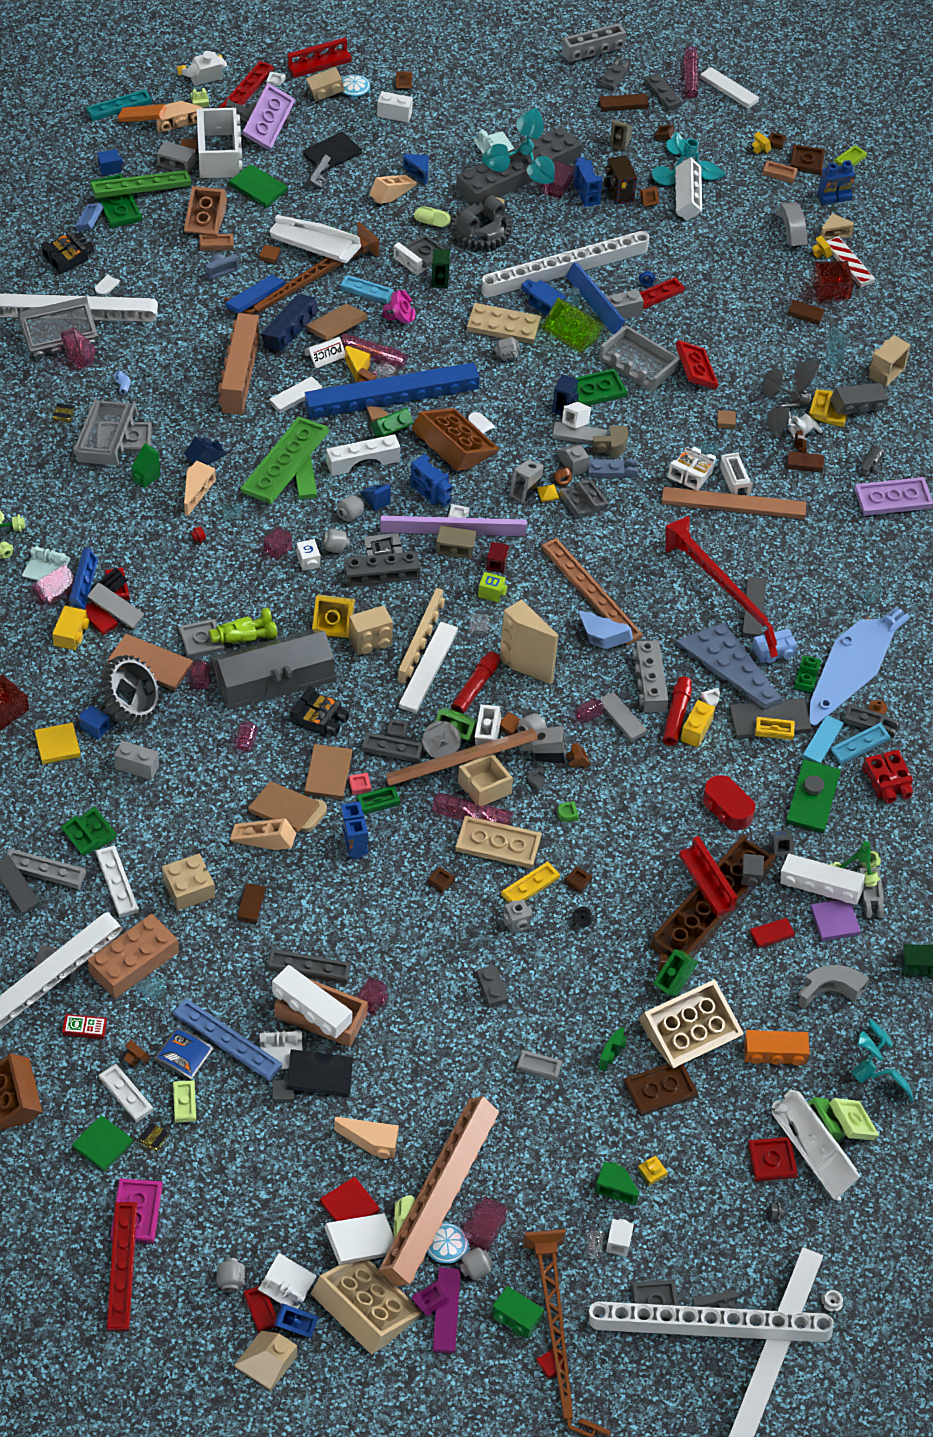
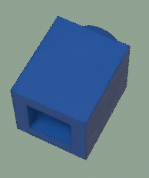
(109, 162)
(94, 722)

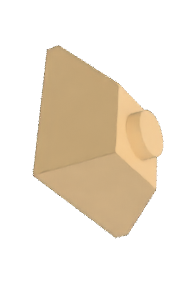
(267, 1358)

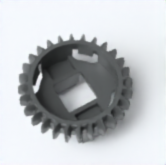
(466, 225)
(129, 679)

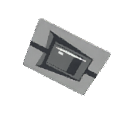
(383, 544)

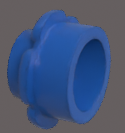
(647, 282)

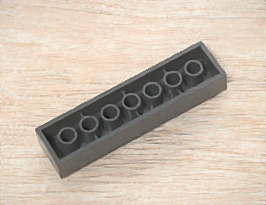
(483, 182)

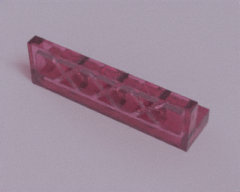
(459, 808)

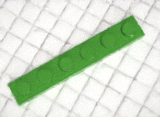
(140, 184)

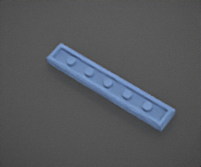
(227, 1039)

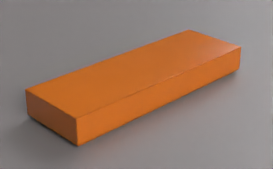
(141, 113)

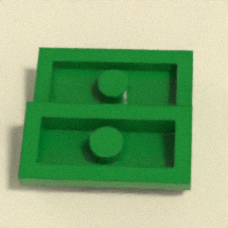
(89, 831)

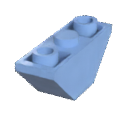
(604, 631)

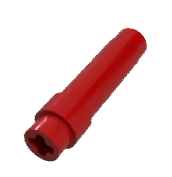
(483, 671)
(680, 697)

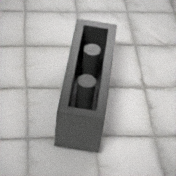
(859, 398)

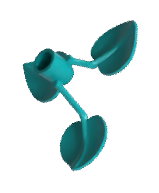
(529, 125)
(686, 148)
(866, 1068)

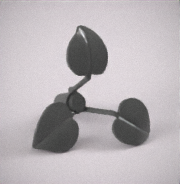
(804, 375)

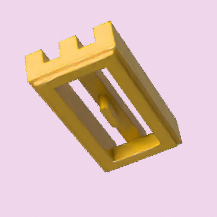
(775, 729)

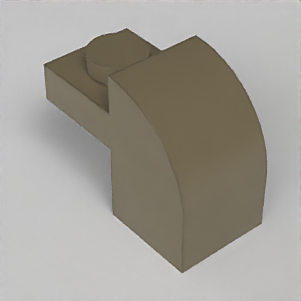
(614, 443)

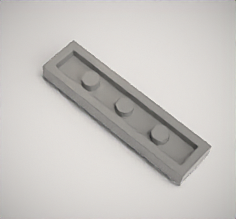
(48, 869)

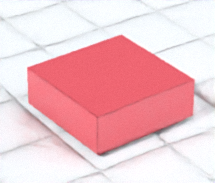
(359, 783)

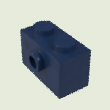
(564, 394)

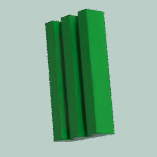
(380, 802)

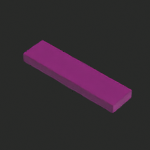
(447, 1314)

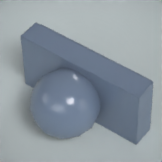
(221, 265)

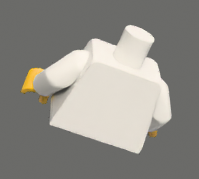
(204, 68)

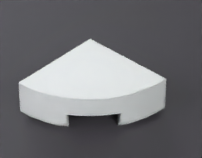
(275, 78)
(458, 511)
(711, 697)

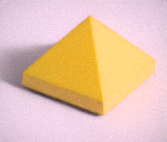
(547, 493)

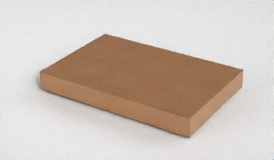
(336, 322)
(328, 772)
(281, 803)

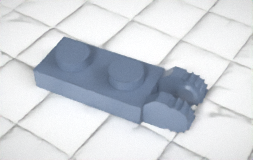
(612, 468)

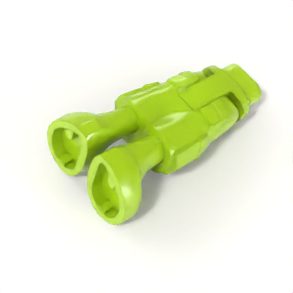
(245, 629)

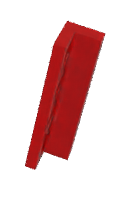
(318, 61)
(708, 877)

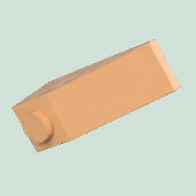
(390, 188)
(199, 480)
(266, 834)
(373, 1137)

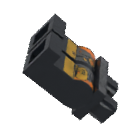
(67, 251)
(318, 713)

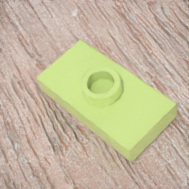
(184, 1101)

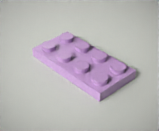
(268, 116)
(893, 496)

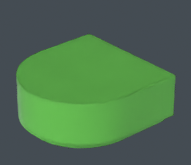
(567, 812)

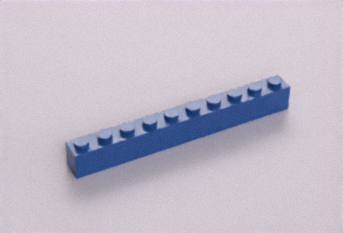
(391, 390)

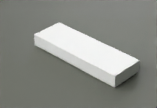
(294, 395)
(126, 1093)

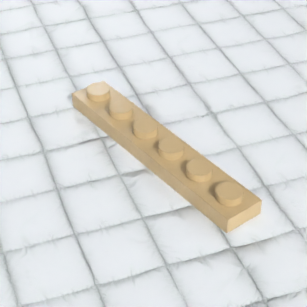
(419, 640)

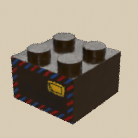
(620, 179)

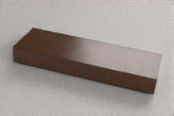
(623, 102)

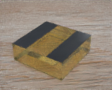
(63, 412)
(153, 1137)

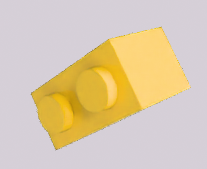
(70, 628)
(697, 723)

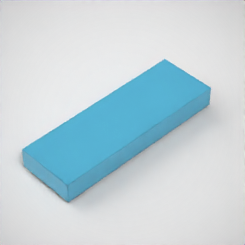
(366, 289)
(823, 740)
(860, 743)

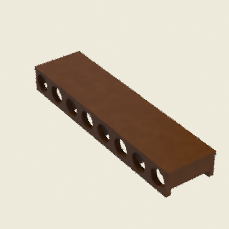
(694, 919)

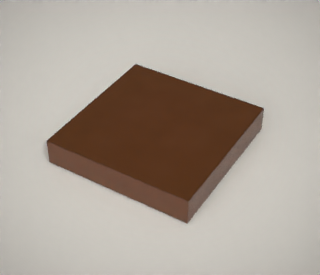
(807, 159)

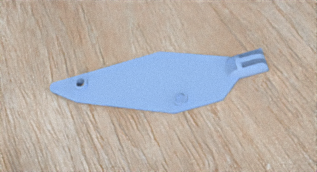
(853, 662)

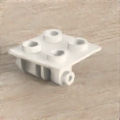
(280, 1044)
(287, 1282)

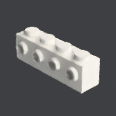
(688, 189)
(822, 879)
(311, 1001)

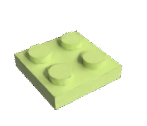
(853, 1119)

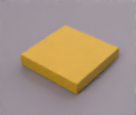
(57, 743)

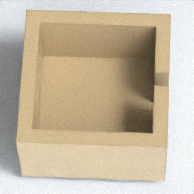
(889, 360)
(370, 630)
(485, 780)
(188, 881)

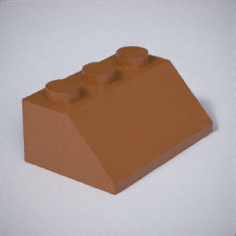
(17, 1092)

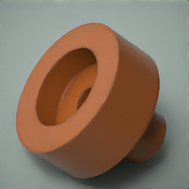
(878, 706)

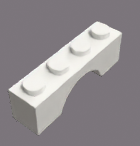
(344, 457)

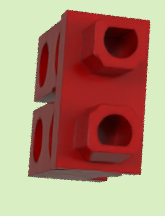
(889, 776)

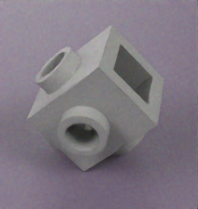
(517, 916)

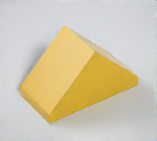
(356, 360)

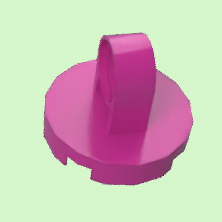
(401, 306)

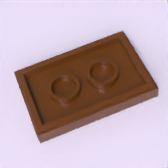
(660, 1088)

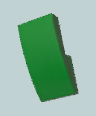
(807, 674)
(612, 1048)

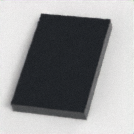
(337, 147)
(319, 1073)

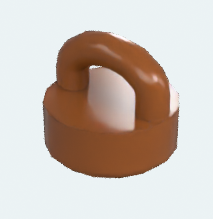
(563, 472)

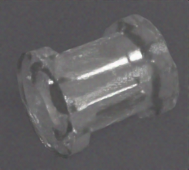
(595, 1244)

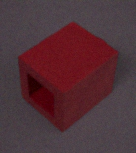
(497, 557)

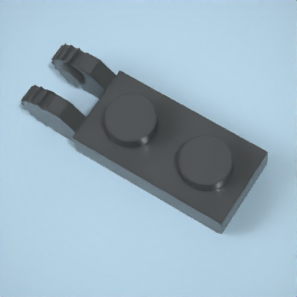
(615, 74)
(866, 718)

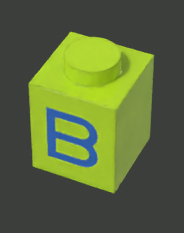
(492, 587)

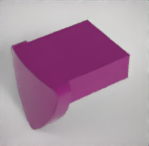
(431, 1298)

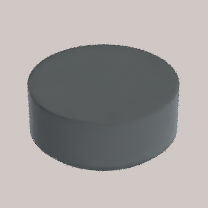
(814, 785)

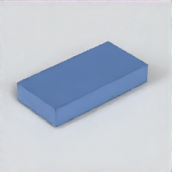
(89, 216)

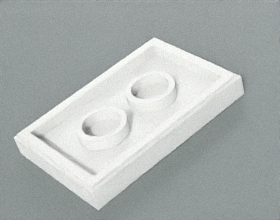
(360, 1238)

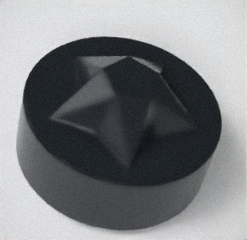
(582, 917)

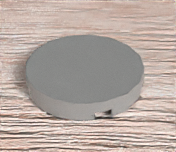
(441, 739)

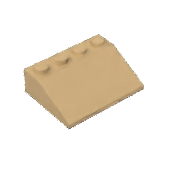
(528, 643)
(691, 1024)
(365, 1303)

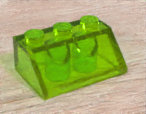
(572, 325)

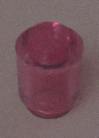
(200, 674)
(589, 710)
(246, 736)

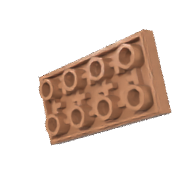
(166, 665)

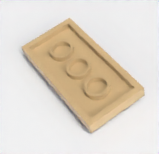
(503, 323)
(498, 842)

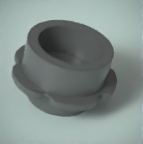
(775, 1212)

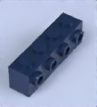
(289, 322)

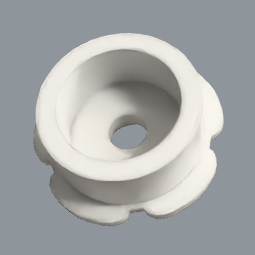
(836, 1297)

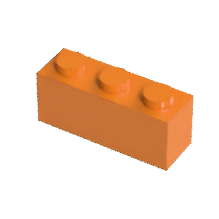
(776, 1047)

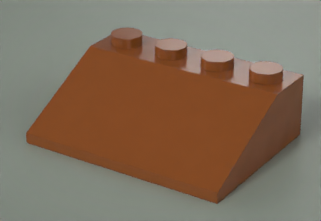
(453, 438)

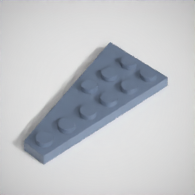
(730, 661)

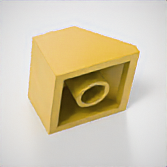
(332, 615)

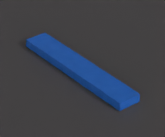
(595, 298)

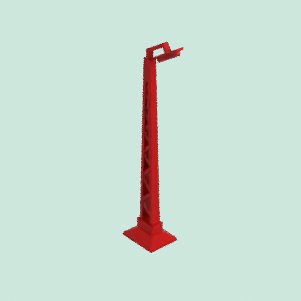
(678, 536)

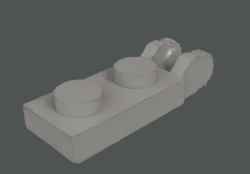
(873, 896)

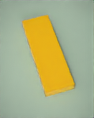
(531, 883)

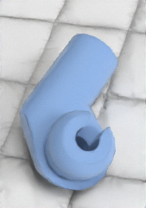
(123, 380)

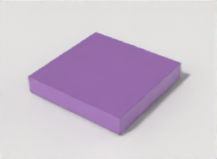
(835, 920)

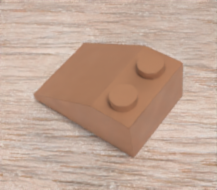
(205, 210)

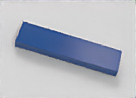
(254, 294)
(83, 579)

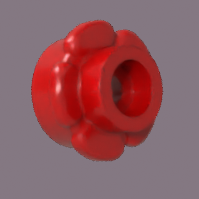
(198, 534)

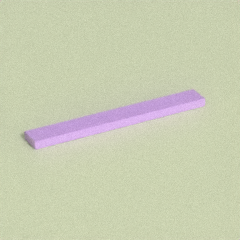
(431, 525)

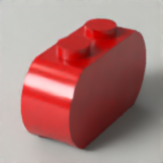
(728, 802)

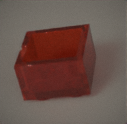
(832, 280)
(12, 702)

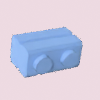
(785, 646)

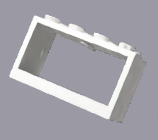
(221, 162)

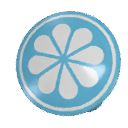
(355, 85)
(448, 1244)

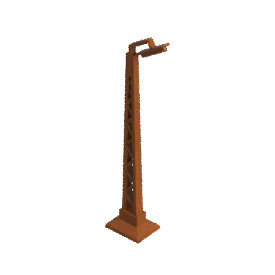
(368, 243)
(545, 1246)

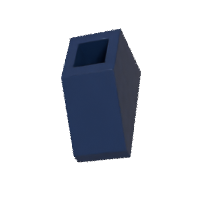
(204, 451)

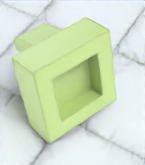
(200, 98)

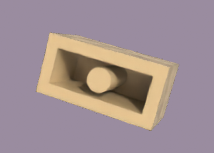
(325, 84)

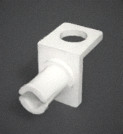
(805, 424)

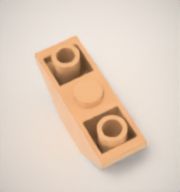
(177, 115)

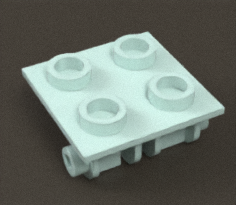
(485, 141)
(44, 563)

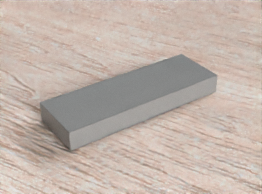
(580, 435)
(115, 606)
(623, 717)

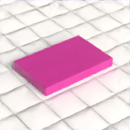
(148, 1198)

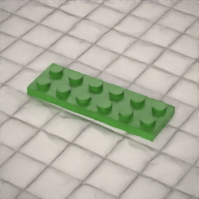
(284, 460)

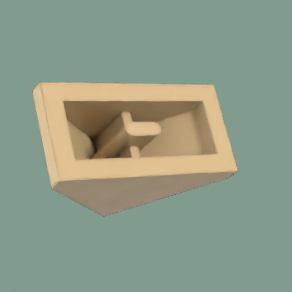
(837, 226)

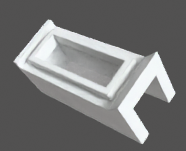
(735, 473)

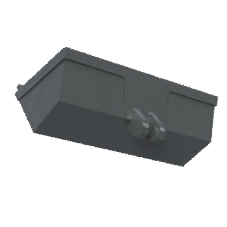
(274, 668)

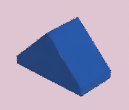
(417, 166)
(377, 495)
(296, 1320)

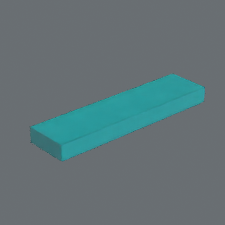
(115, 105)

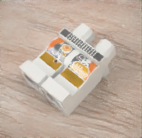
(692, 467)

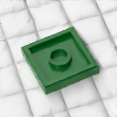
(102, 1143)

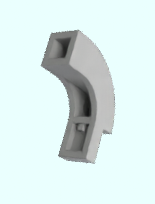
(794, 223)
(832, 978)

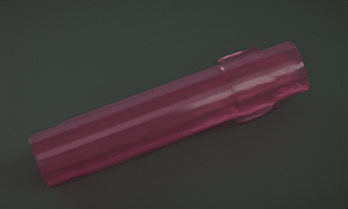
(691, 63)
(387, 354)

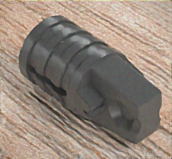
(872, 459)

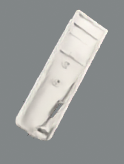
(316, 238)
(815, 1143)

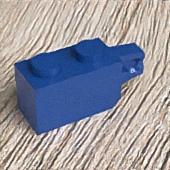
(541, 295)

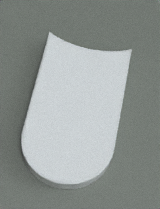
(106, 285)
(480, 422)

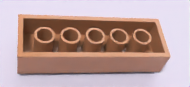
(239, 364)

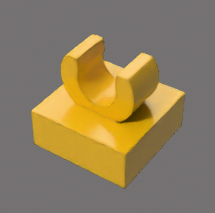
(761, 143)
(821, 248)
(652, 1170)

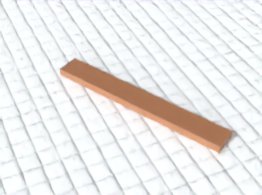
(734, 503)
(588, 586)
(461, 756)

